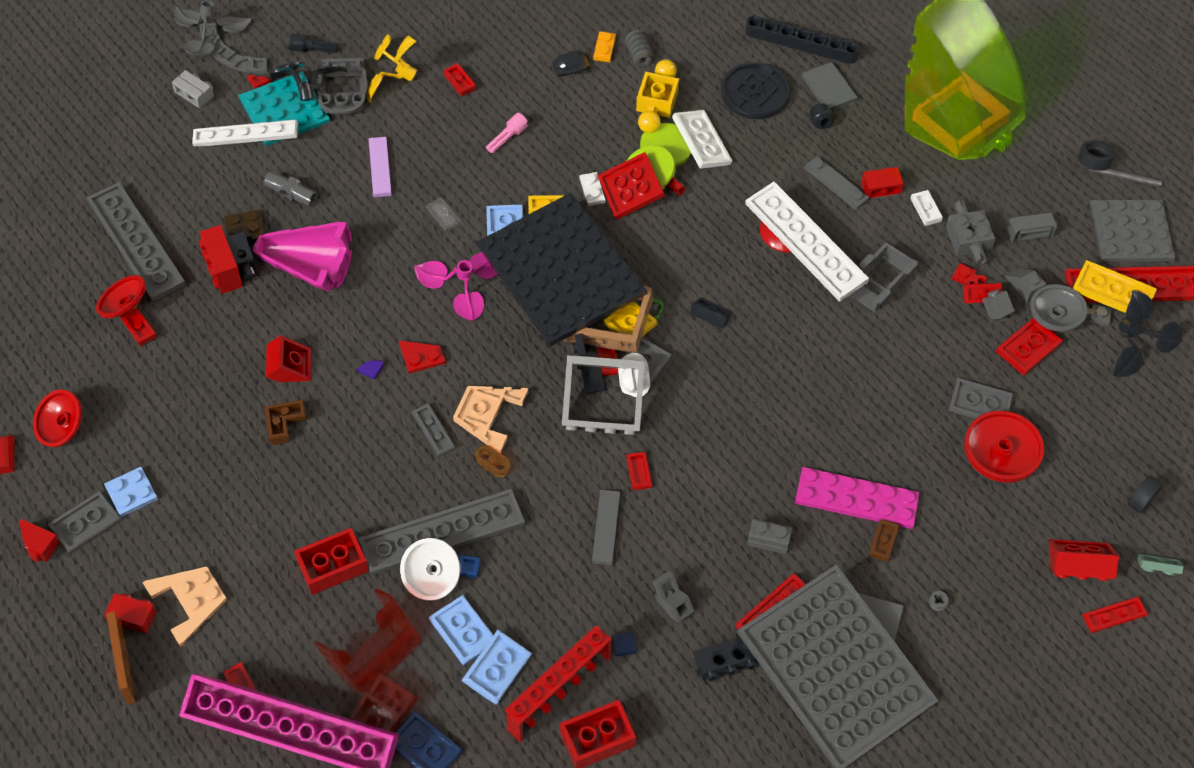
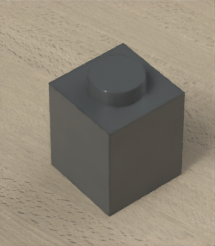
(998, 304)

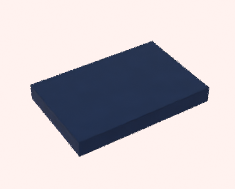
(425, 745)

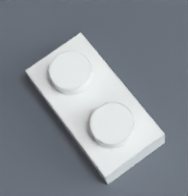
(592, 189)
(926, 208)

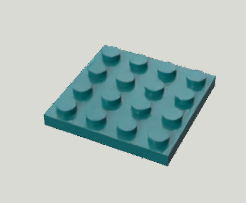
(282, 103)

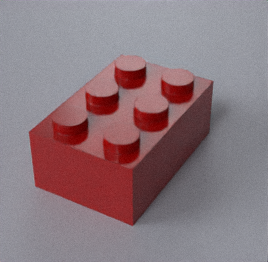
(219, 259)
(331, 561)
(597, 734)

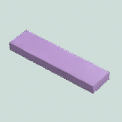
(379, 167)

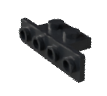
(591, 375)

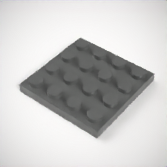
(1132, 230)

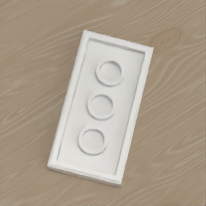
(702, 139)

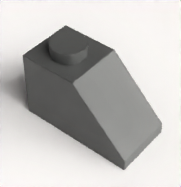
(1025, 282)

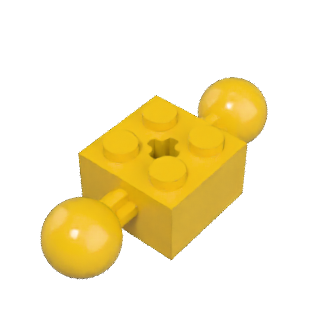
(657, 95)

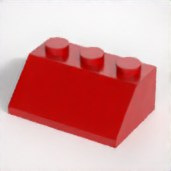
(1083, 559)

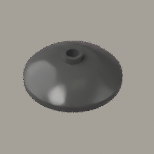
(1061, 301)

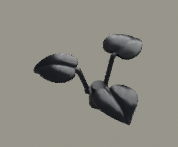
(305, 88)
(1141, 308)

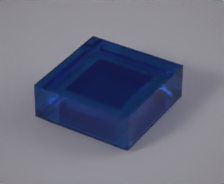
(624, 644)

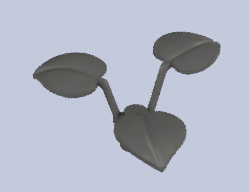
(207, 12)

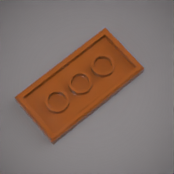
(120, 658)

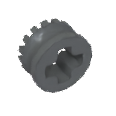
(940, 606)

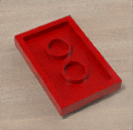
(1029, 346)

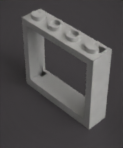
(607, 363)

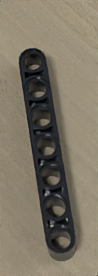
(802, 39)

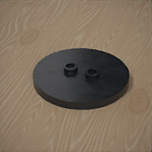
(755, 90)

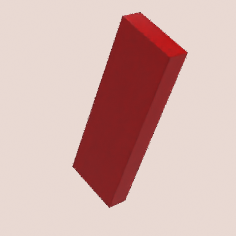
(1115, 614)

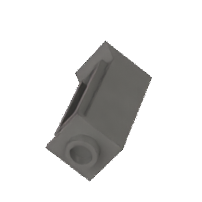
(1032, 227)

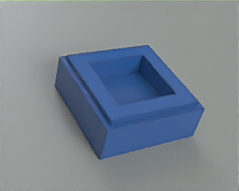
(469, 566)

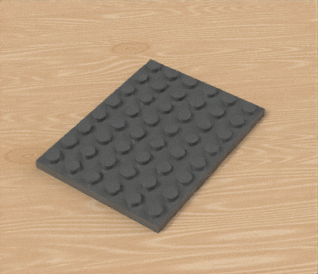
(837, 667)

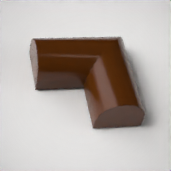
(278, 417)

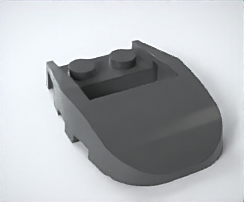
(343, 102)

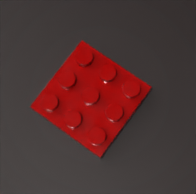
(631, 185)

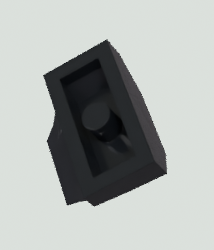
(570, 63)

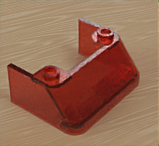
(378, 654)

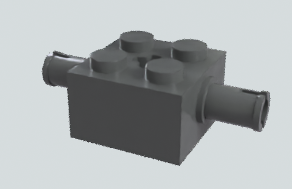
(970, 232)

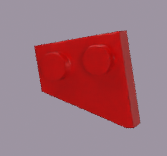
(421, 356)

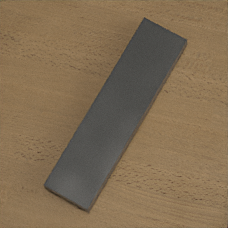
(606, 527)

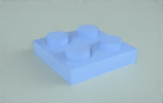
(130, 491)

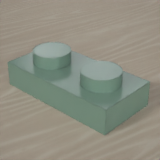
(1167, 565)

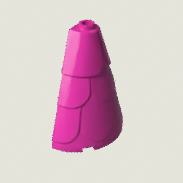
(309, 253)

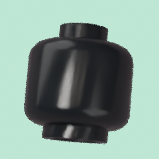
(821, 116)

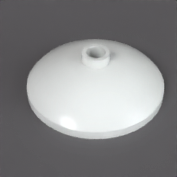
(418, 573)

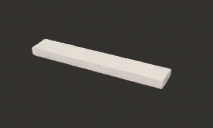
(245, 133)

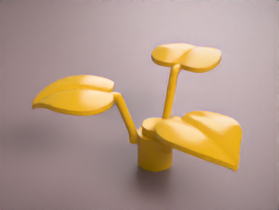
(404, 70)

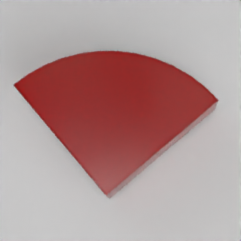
(257, 81)

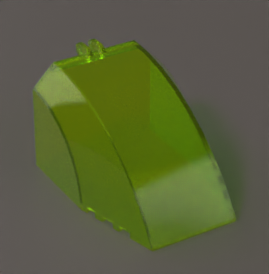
(962, 81)

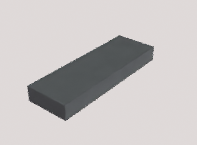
(433, 430)

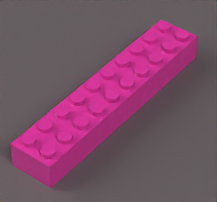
(287, 724)

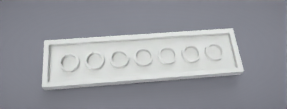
(807, 241)

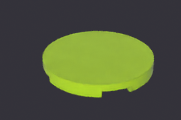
(670, 138)
(661, 162)

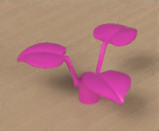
(465, 305)

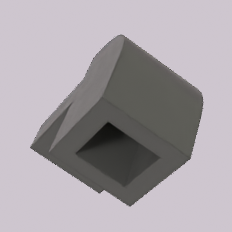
(671, 598)

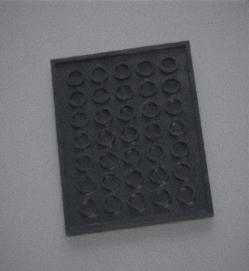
(561, 269)

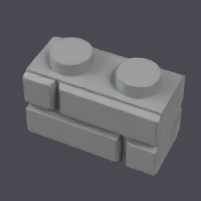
(193, 89)

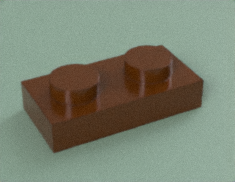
(883, 540)

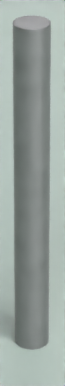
(1131, 177)

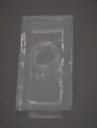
(443, 214)

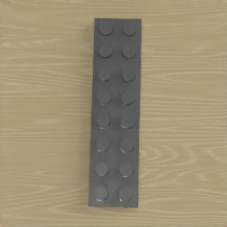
(136, 241)
(454, 526)

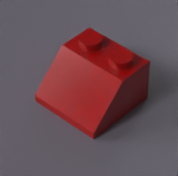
(288, 361)

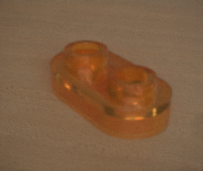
(493, 461)

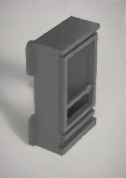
(894, 257)

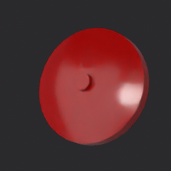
(1004, 446)

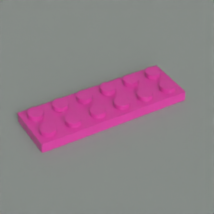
(857, 497)

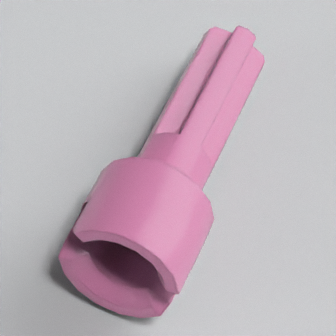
(514, 127)

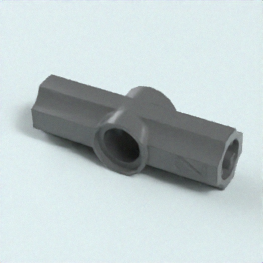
(290, 188)

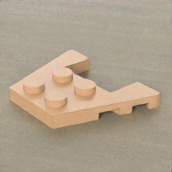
(480, 408)
(197, 594)

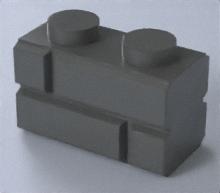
(769, 536)

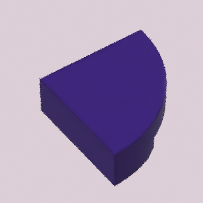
(371, 368)

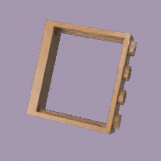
(618, 340)

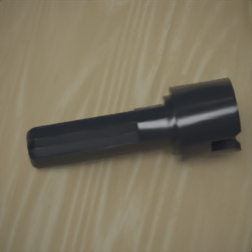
(301, 43)

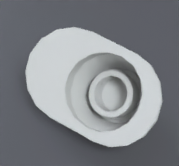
(629, 377)

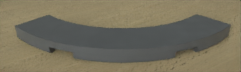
(230, 57)

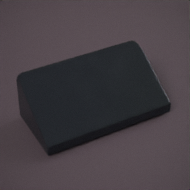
(710, 312)

